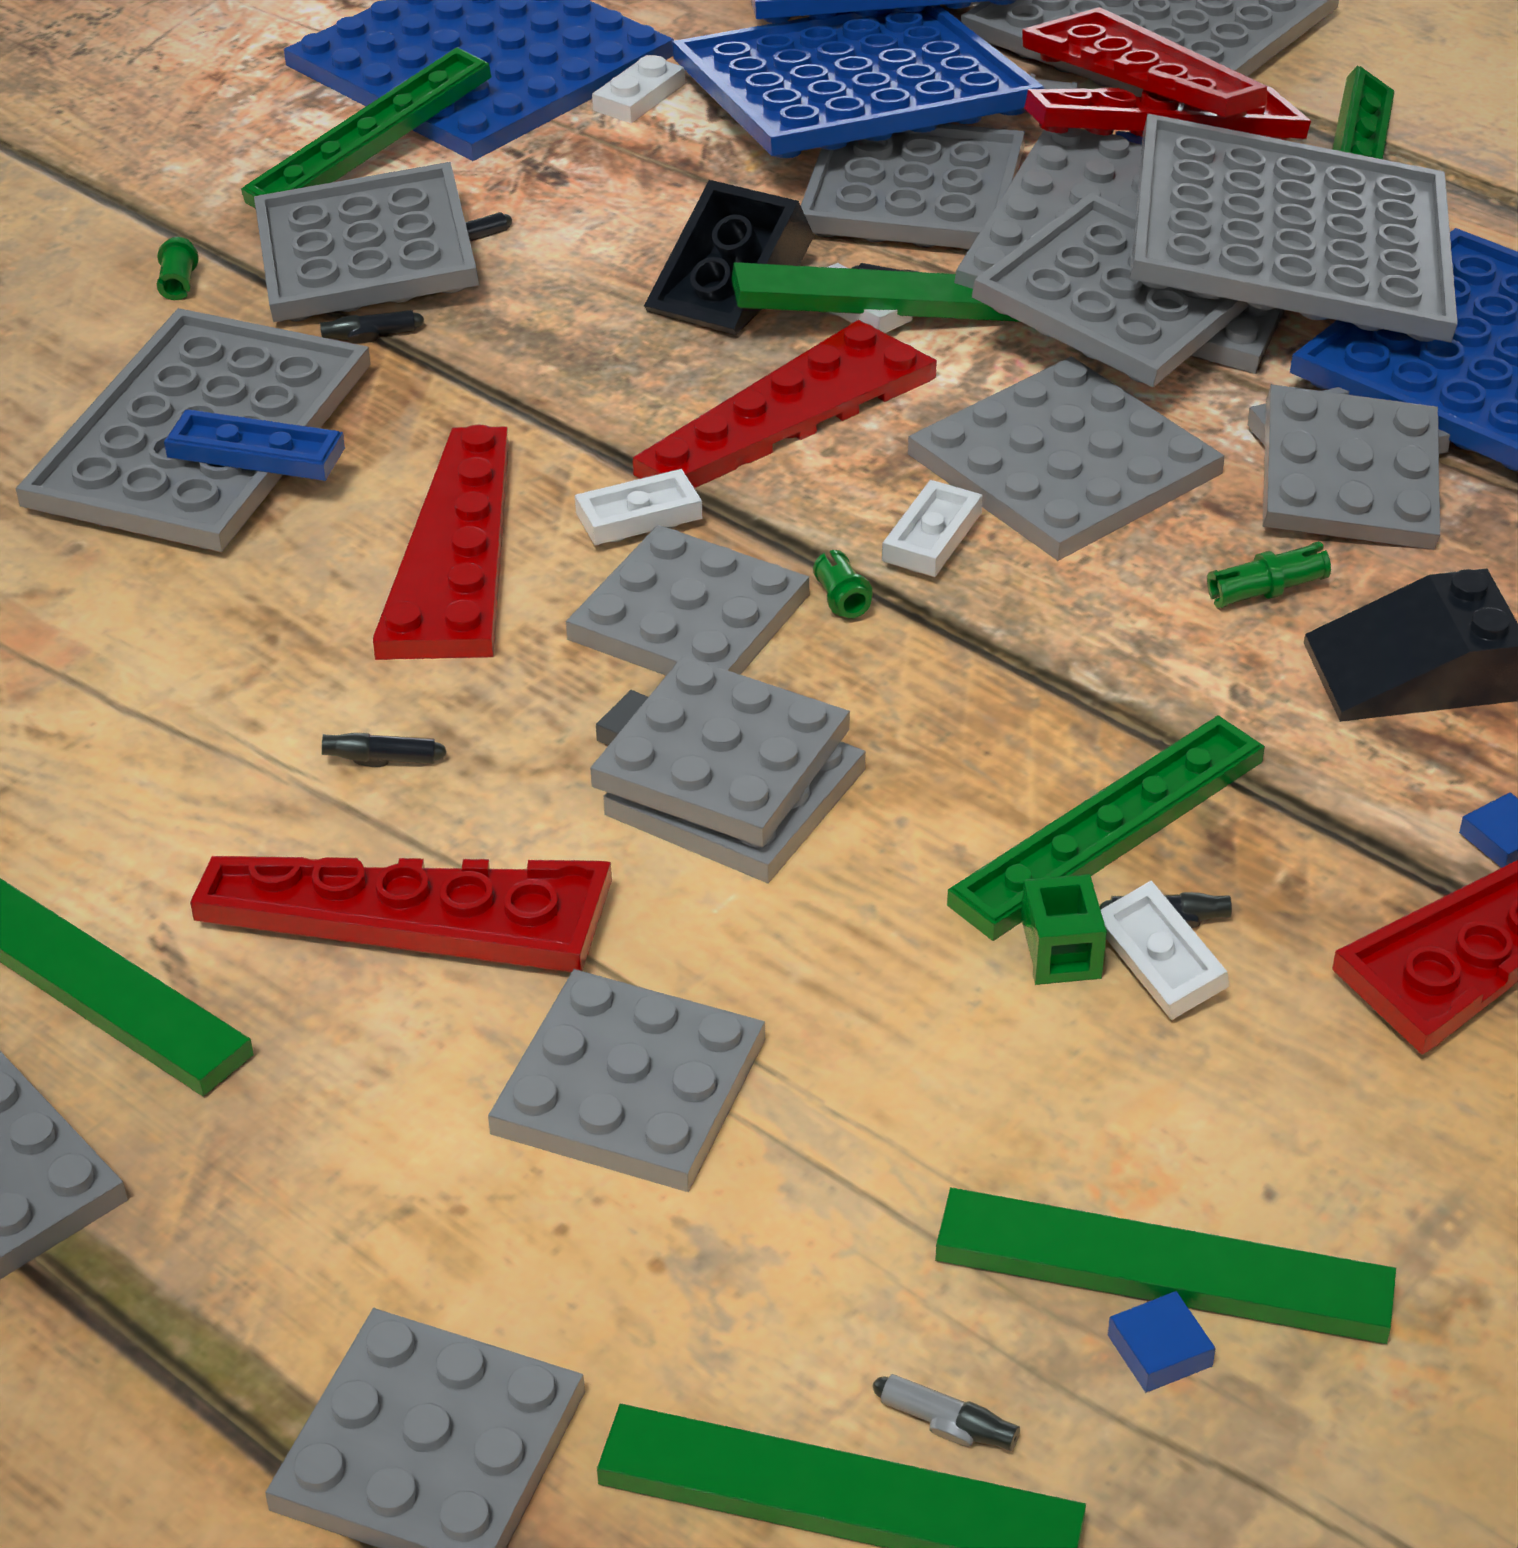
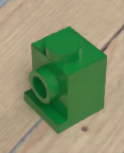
(1063, 929)

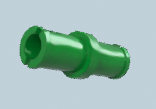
(1268, 574)

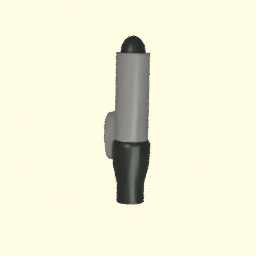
(948, 1416)

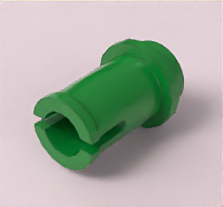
(177, 261)
(846, 591)

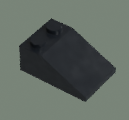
(724, 229)
(1420, 649)

